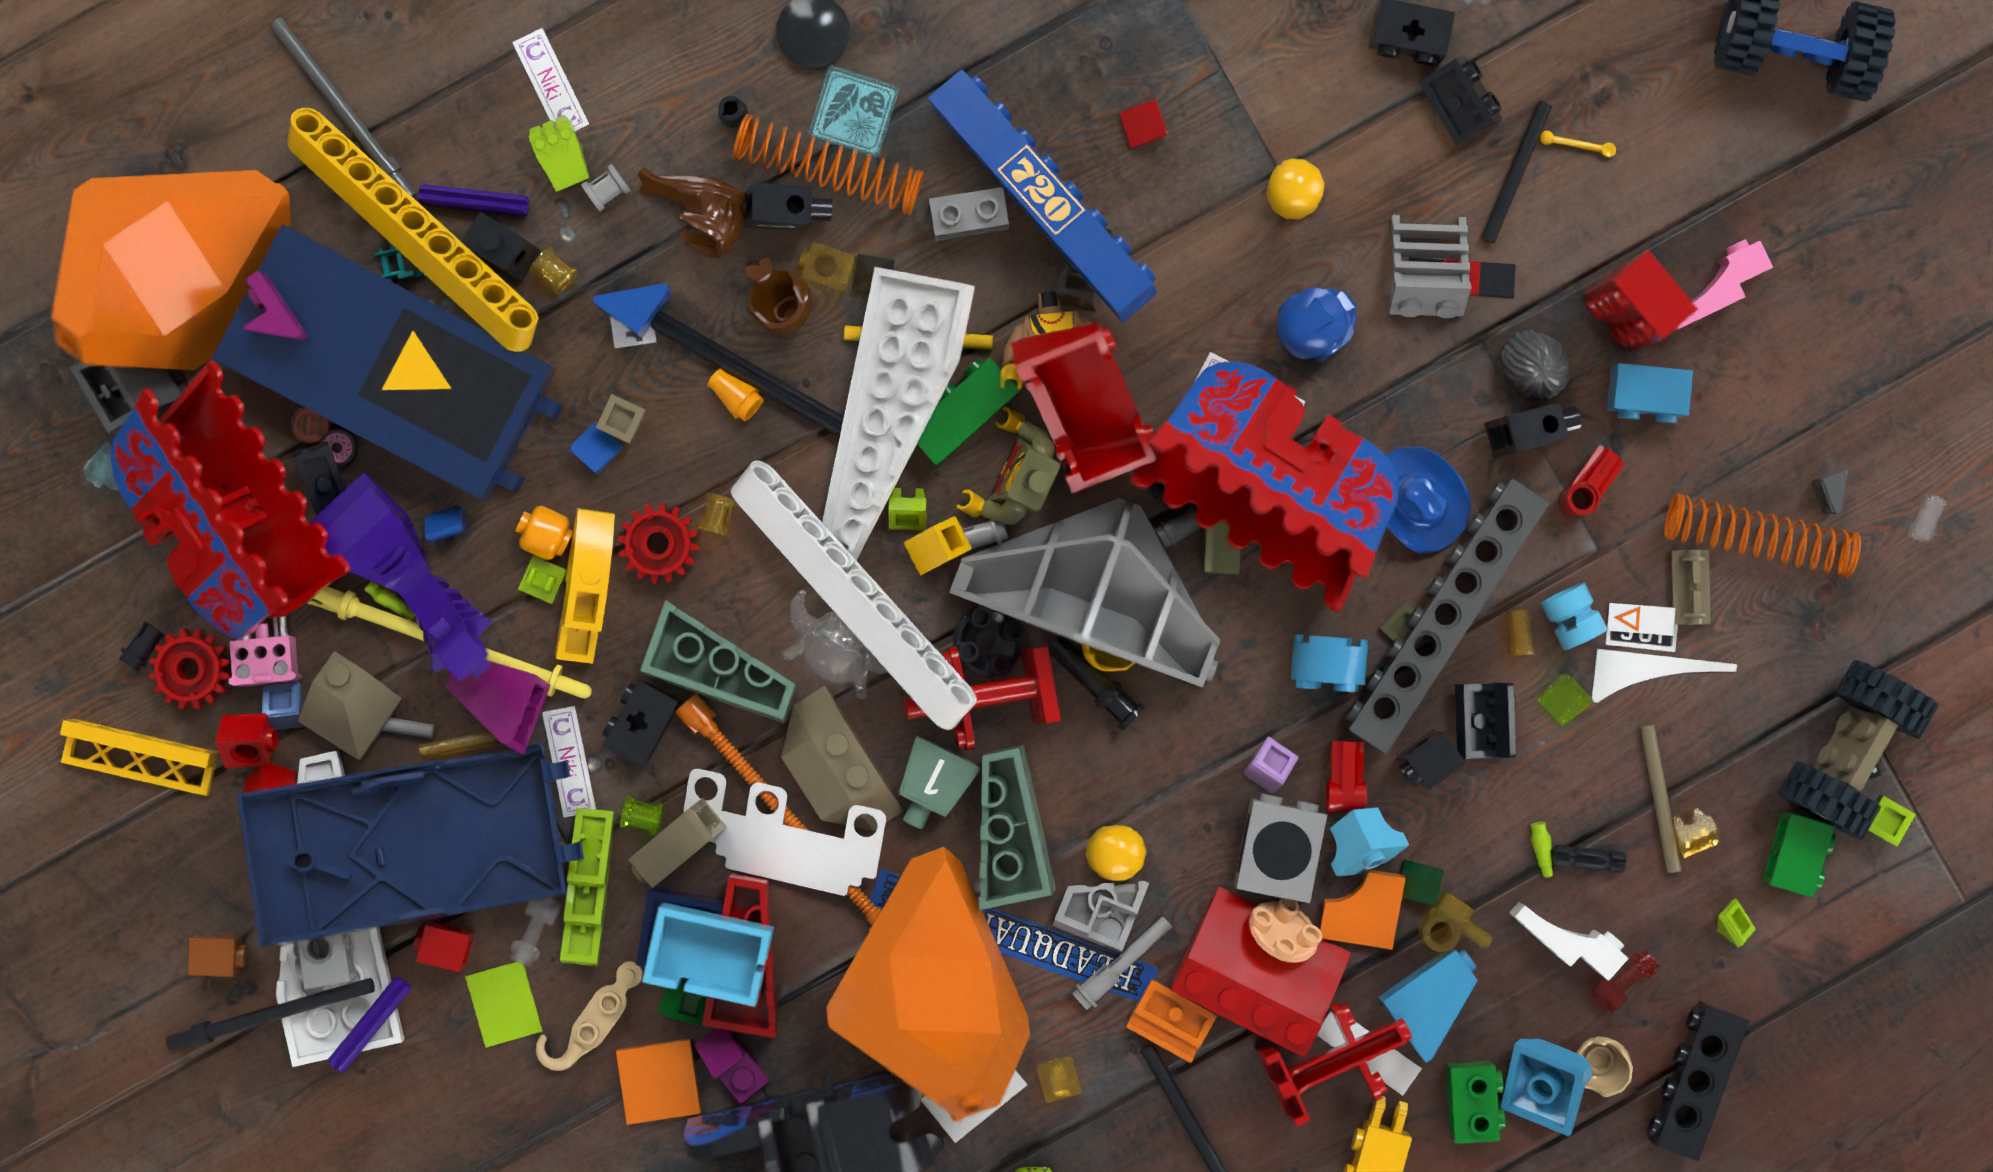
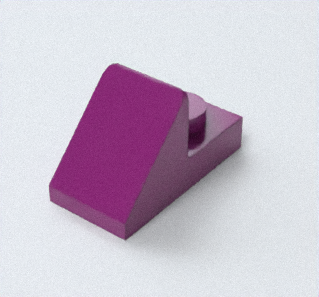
(278, 318)
(732, 1063)

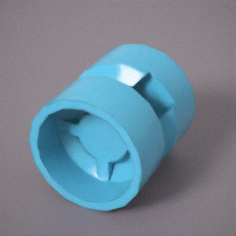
(1574, 602)

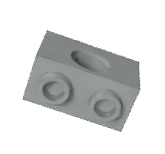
(325, 970)

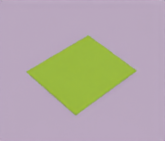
(503, 1004)

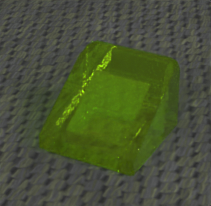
(1565, 699)

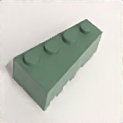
(705, 663)
(1012, 837)

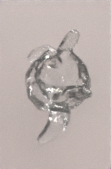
(831, 648)

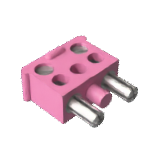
(271, 668)

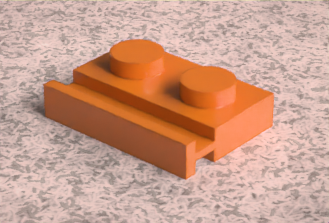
(1171, 1020)

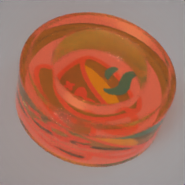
(309, 426)

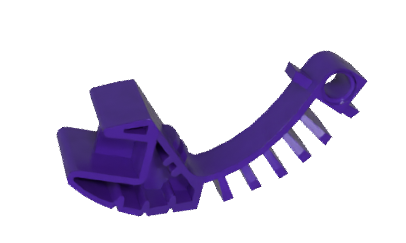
(385, 548)

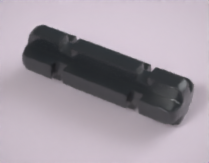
(1589, 858)

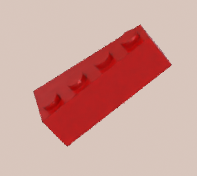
(748, 900)

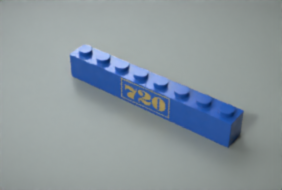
(1043, 195)

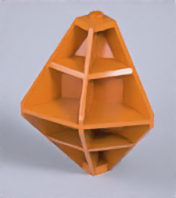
(161, 264)
(935, 992)

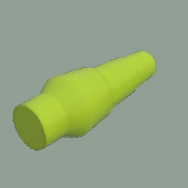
(388, 598)
(1542, 847)

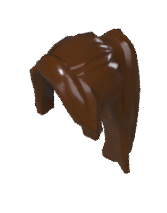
(712, 206)

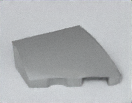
(1101, 912)

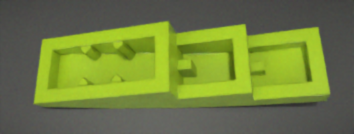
(587, 888)

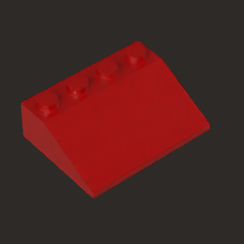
(1252, 988)

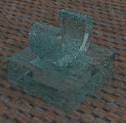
(99, 468)

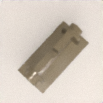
(1690, 586)

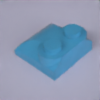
(1546, 1084)

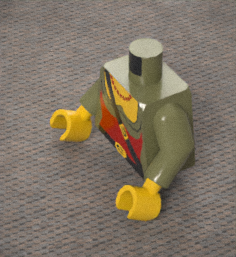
(1024, 477)

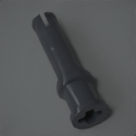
(1107, 693)

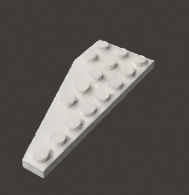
(900, 371)
(319, 1032)

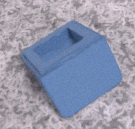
(283, 704)

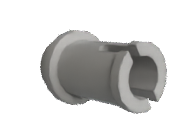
(986, 533)

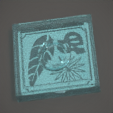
(853, 111)

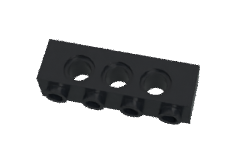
(1690, 1136)

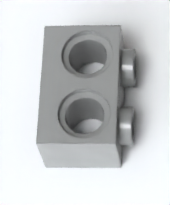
(969, 213)

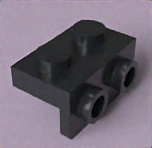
(1485, 720)

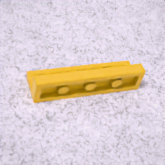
(136, 744)

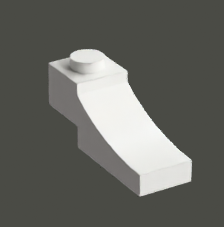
(1597, 950)

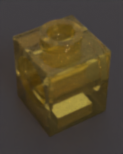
(839, 279)

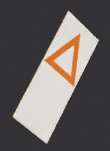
(1641, 619)

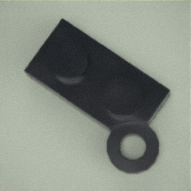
(319, 475)

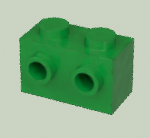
(1474, 1102)

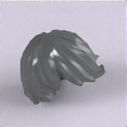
(1536, 365)

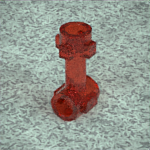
(1610, 993)

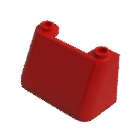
(1084, 403)

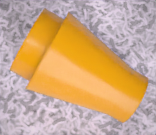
(737, 396)

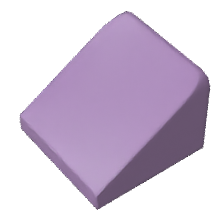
(1271, 765)

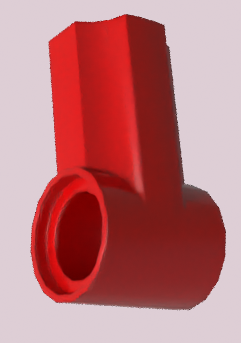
(1592, 480)
(1346, 786)

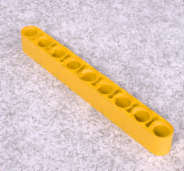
(412, 230)

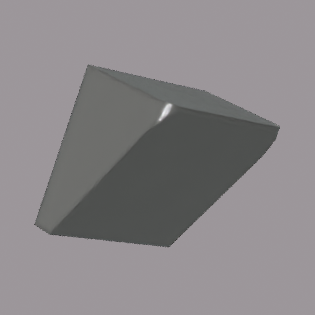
(1830, 491)

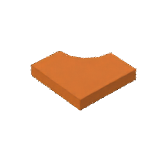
(1366, 914)

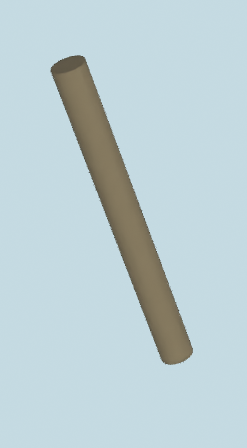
(1660, 798)

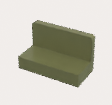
(1217, 553)

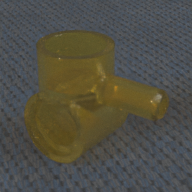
(1457, 917)

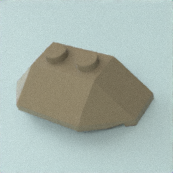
(834, 764)

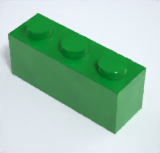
(965, 409)

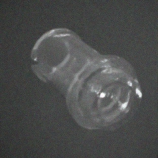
(1927, 518)

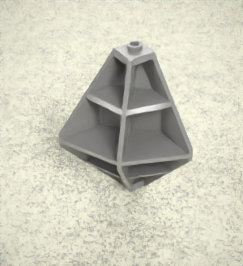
(1100, 584)

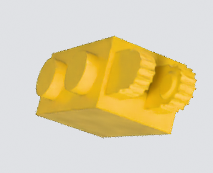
(1380, 1146)

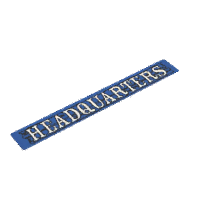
(1044, 946)

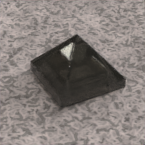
(865, 269)

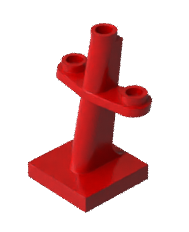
(1035, 685)
(1292, 1081)

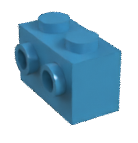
(1649, 391)

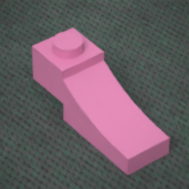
(1740, 265)

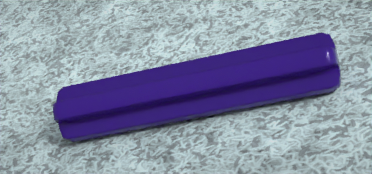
(473, 200)
(369, 1024)

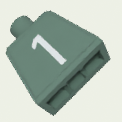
(934, 780)

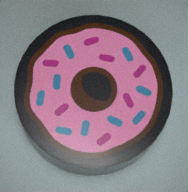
(343, 446)

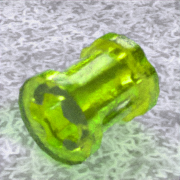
(642, 815)

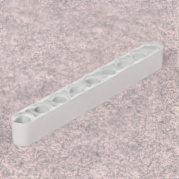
(853, 595)

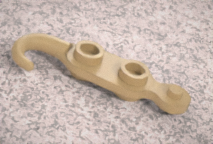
(595, 1019)

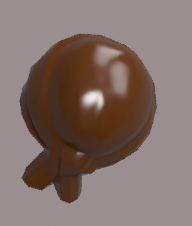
(779, 299)

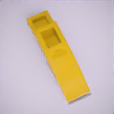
(585, 585)

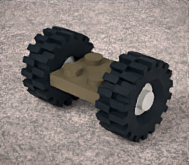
(1860, 737)

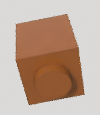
(216, 955)

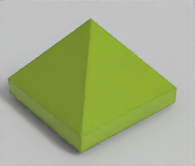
(1735, 924)

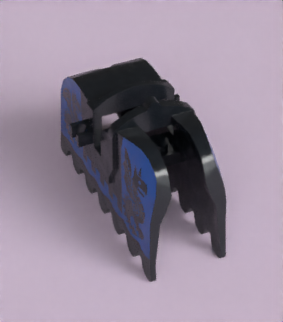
(821, 1128)

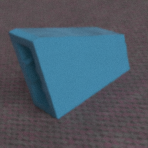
(1432, 999)

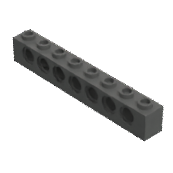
(1526, 511)

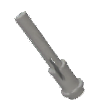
(1108, 975)

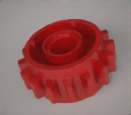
(638, 543)
(170, 668)

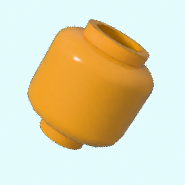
(544, 532)

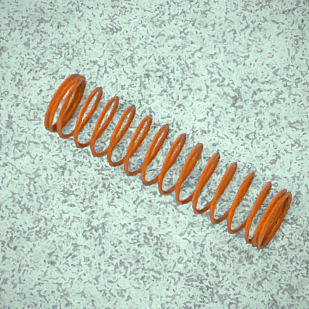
(745, 139)
(1677, 509)

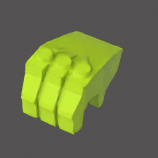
(559, 152)

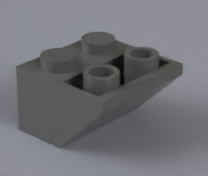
(116, 389)

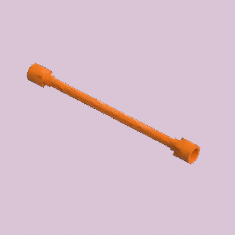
(699, 717)

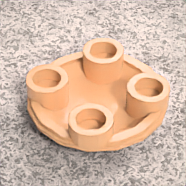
(1284, 930)

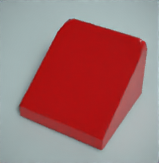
(1143, 124)

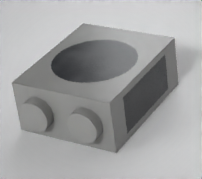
(1280, 848)

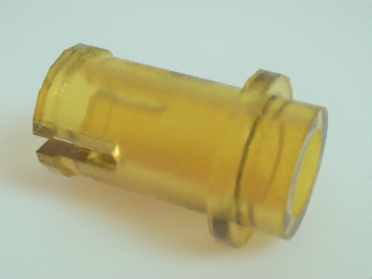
(1520, 632)

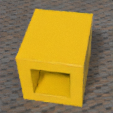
(937, 545)

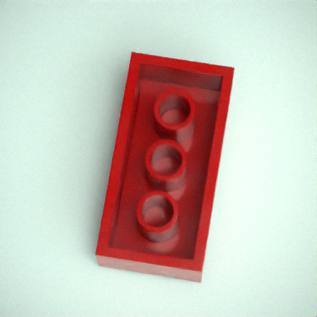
(1639, 302)

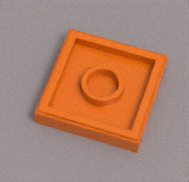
(658, 1081)

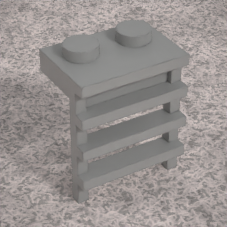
(1429, 286)

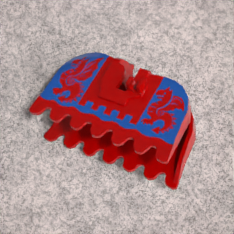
(1239, 467)
(209, 485)

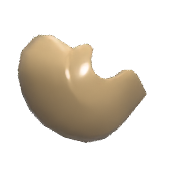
(1609, 1065)

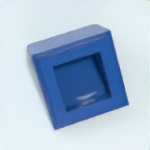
(595, 448)
(445, 524)

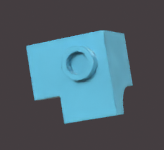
(1364, 842)

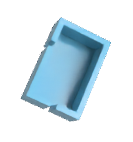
(710, 951)

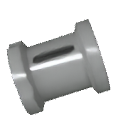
(606, 187)

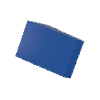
(635, 306)

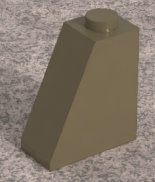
(676, 843)

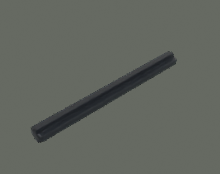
(748, 372)

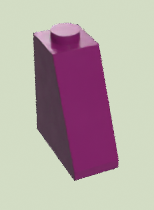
(503, 701)

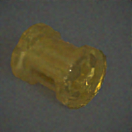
(553, 270)
(717, 514)

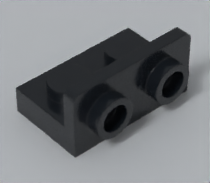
(1461, 99)

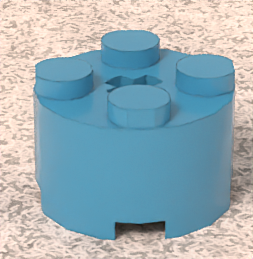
(1329, 661)

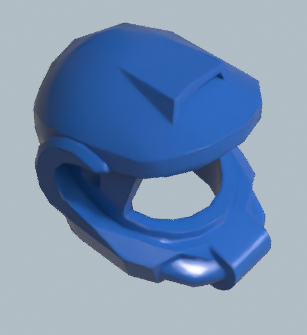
(1316, 323)

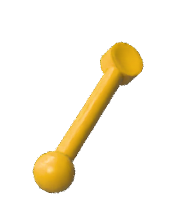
(1606, 150)

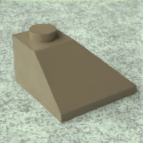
(348, 706)

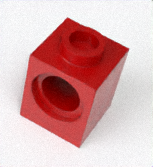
(246, 740)
(443, 946)

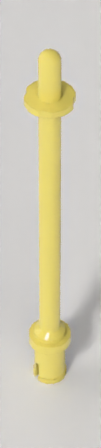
(348, 606)

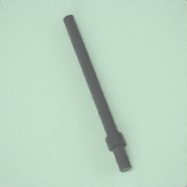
(339, 105)

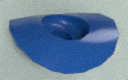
(1431, 500)

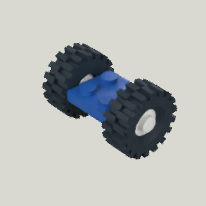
(1853, 59)

